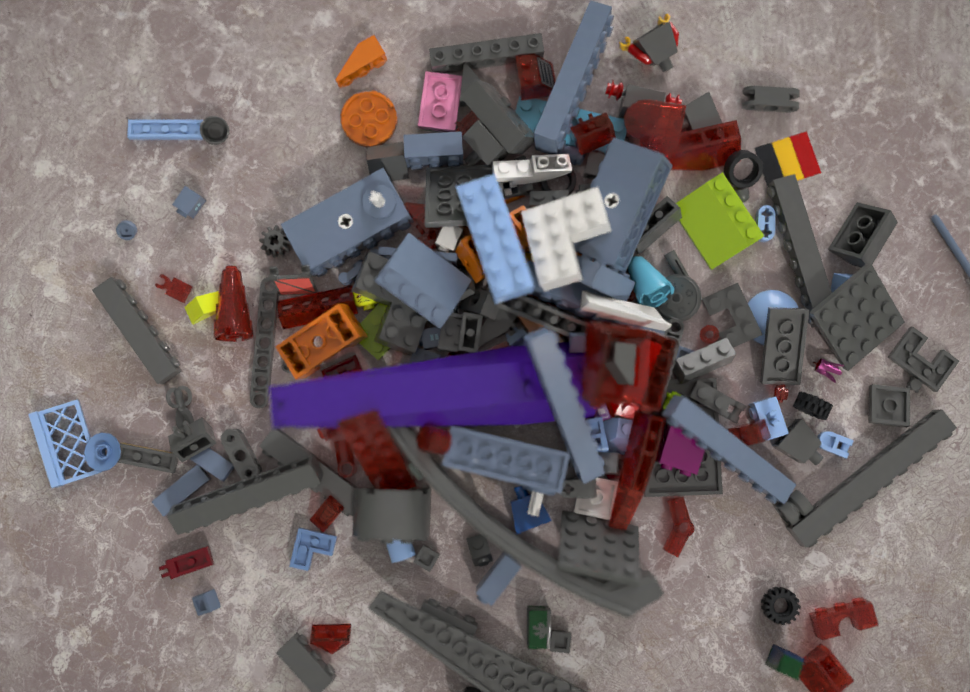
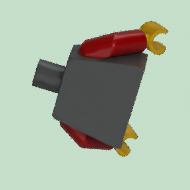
(655, 45)

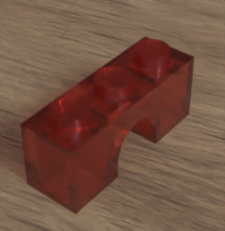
(827, 620)

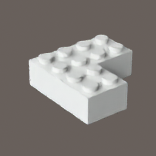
(555, 228)

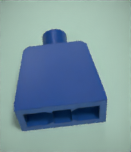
(520, 508)

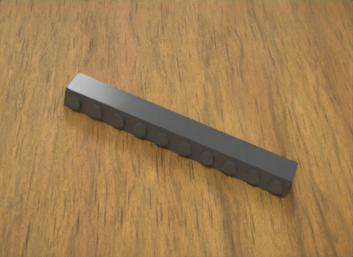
(872, 477)

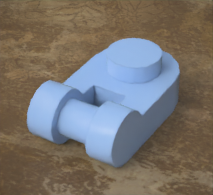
(830, 441)

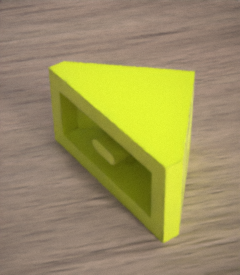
(202, 307)

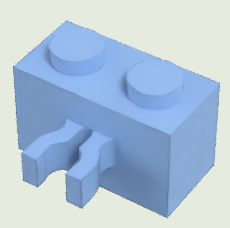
(771, 412)

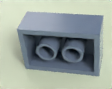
(433, 150)
(605, 278)

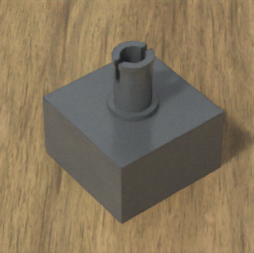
(484, 145)

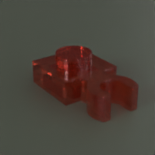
(176, 289)

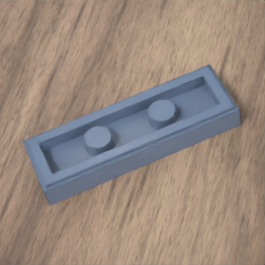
(181, 489)

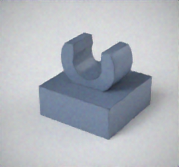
(516, 339)

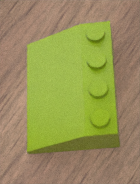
(718, 221)

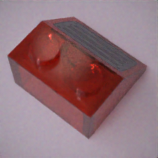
(534, 76)

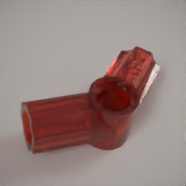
(679, 514)

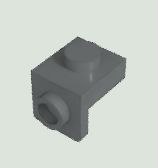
(479, 550)

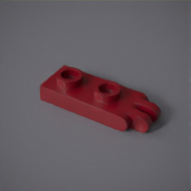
(187, 563)

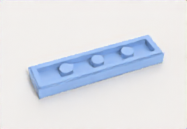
(163, 129)

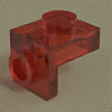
(466, 123)

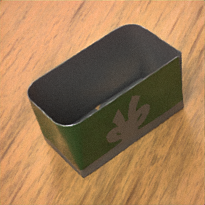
(538, 627)

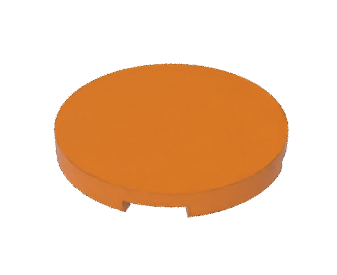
(369, 118)

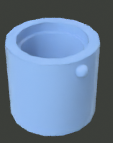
(400, 551)

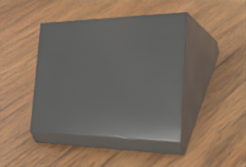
(390, 158)

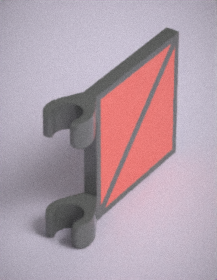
(293, 284)

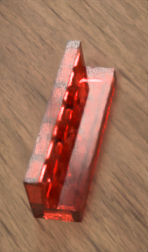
(304, 314)

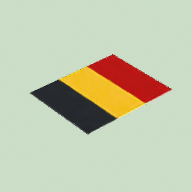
(788, 157)

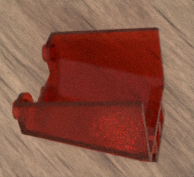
(651, 366)

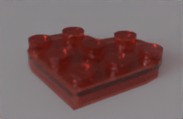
(656, 124)

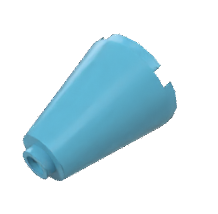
(650, 284)

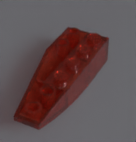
(706, 147)
(638, 463)

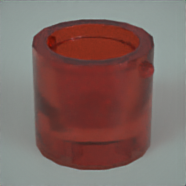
(434, 440)

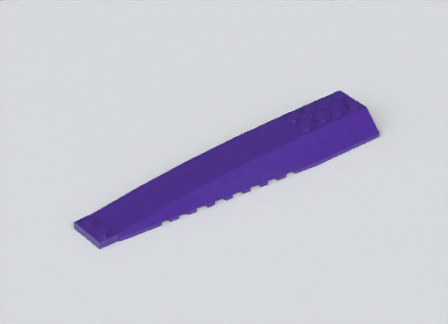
(447, 391)

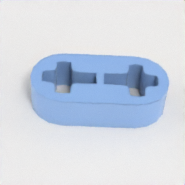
(770, 222)

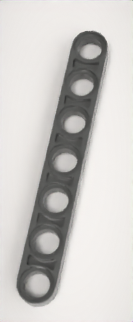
(268, 351)

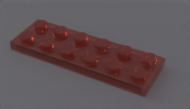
(376, 451)

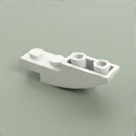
(534, 170)

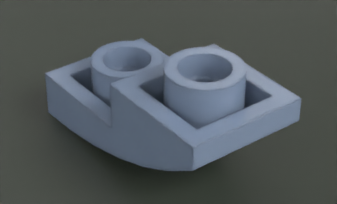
(213, 463)

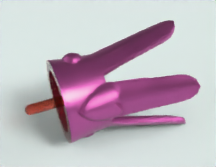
(823, 366)

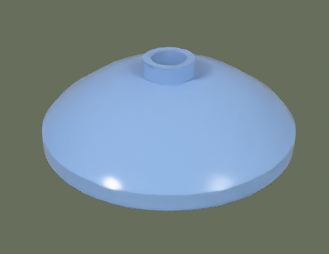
(759, 307)

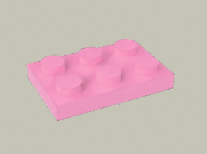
(440, 102)

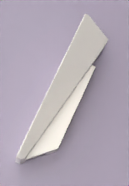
(623, 311)

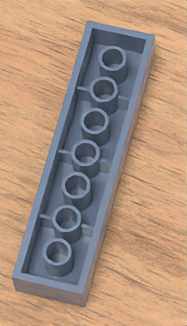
(574, 78)

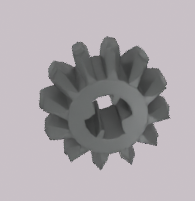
(272, 248)

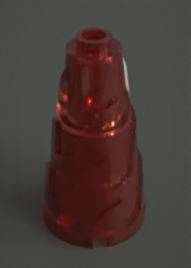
(232, 308)

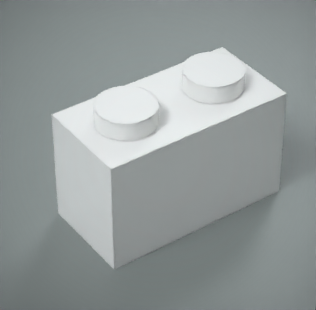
(449, 239)

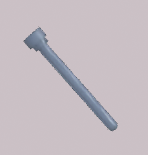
(951, 243)

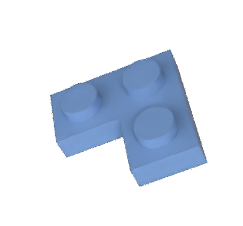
(307, 543)

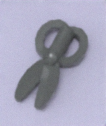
(182, 411)

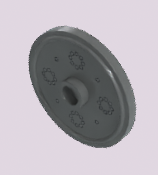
(684, 301)

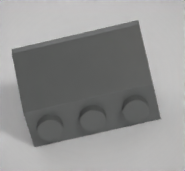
(863, 234)

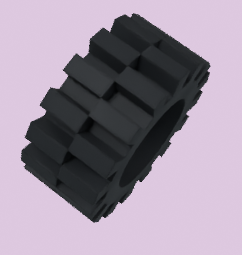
(812, 405)
(791, 611)

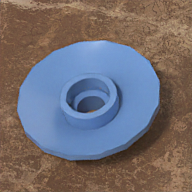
(95, 452)

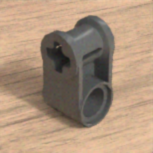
(581, 489)

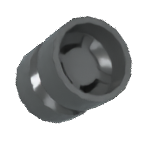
(794, 507)

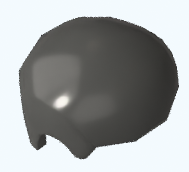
(214, 130)

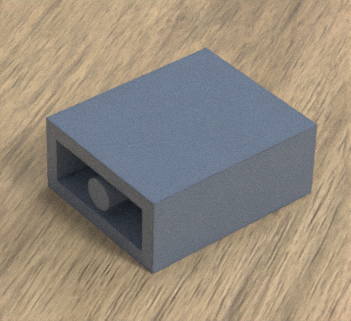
(497, 579)

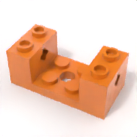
(468, 254)
(336, 328)

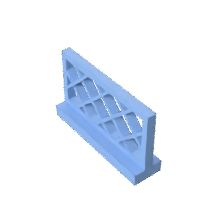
(47, 447)

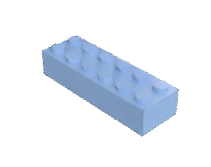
(495, 239)

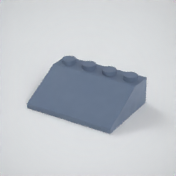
(423, 280)

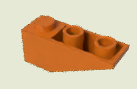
(364, 58)

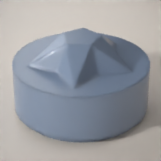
(126, 230)

